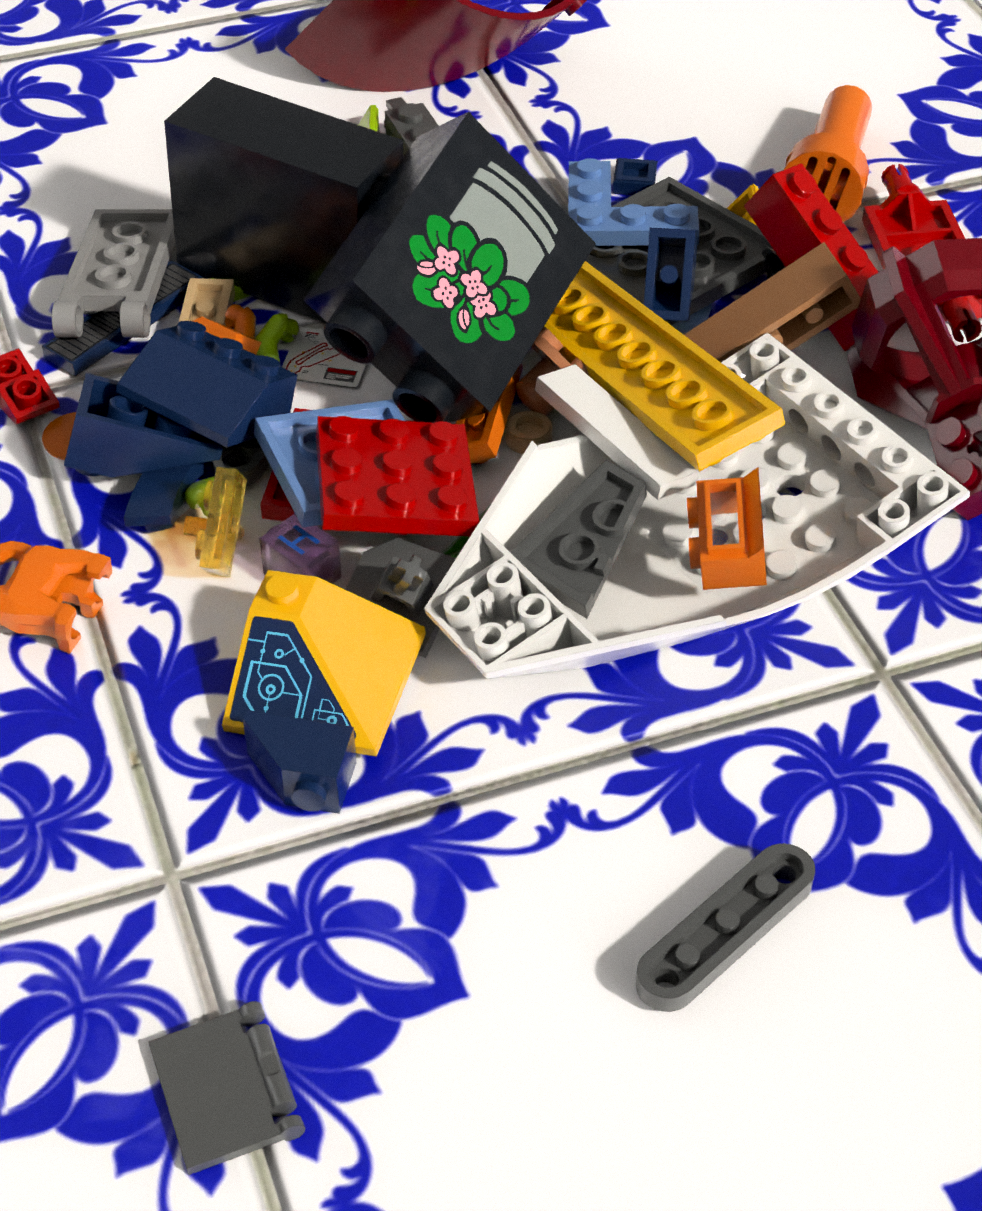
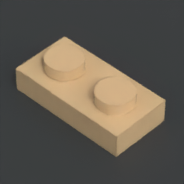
(207, 299)

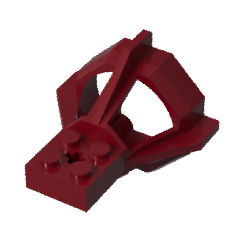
(942, 381)

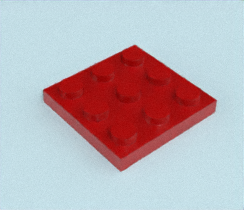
(395, 477)

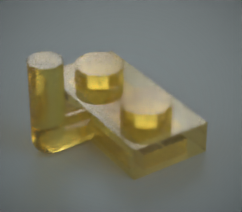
(222, 528)

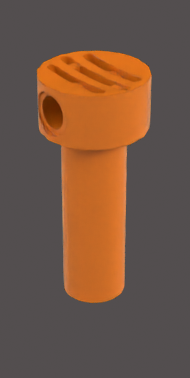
(834, 149)

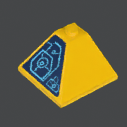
(322, 658)

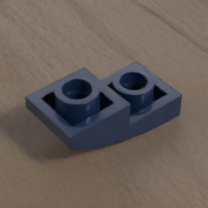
(161, 497)

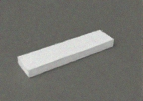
(616, 431)

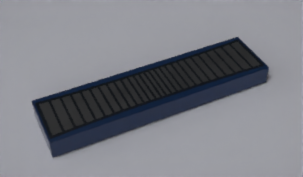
(103, 330)

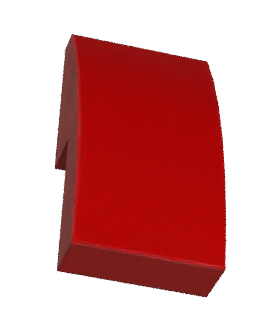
(22, 390)

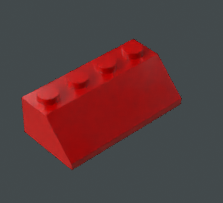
(800, 218)

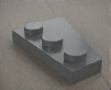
(583, 536)

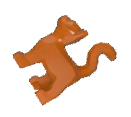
(43, 581)

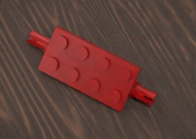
(910, 222)

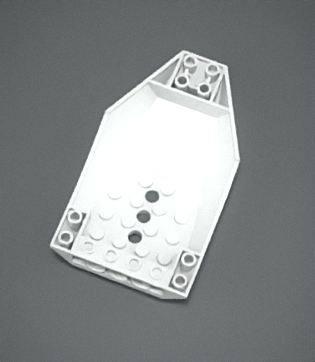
(857, 503)

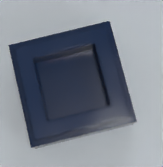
(633, 175)

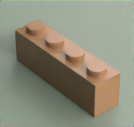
(787, 306)

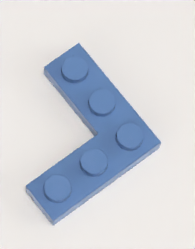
(618, 226)

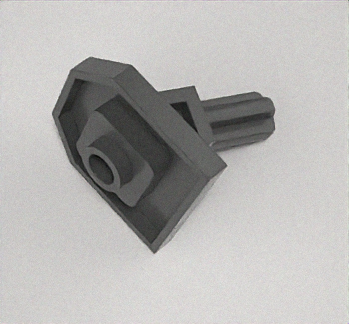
(402, 580)

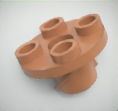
(548, 349)

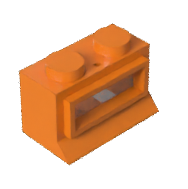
(729, 532)

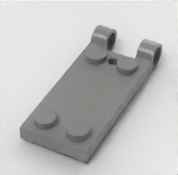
(116, 271)

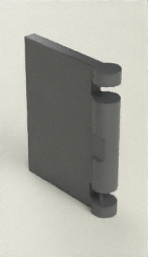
(225, 1088)

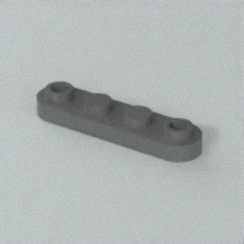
(724, 927)

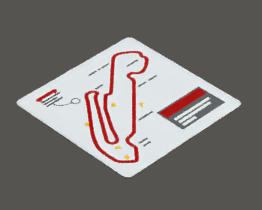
(319, 362)

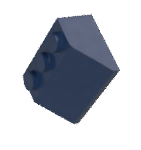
(207, 383)

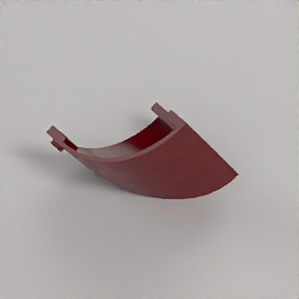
(413, 41)

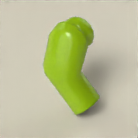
(277, 328)

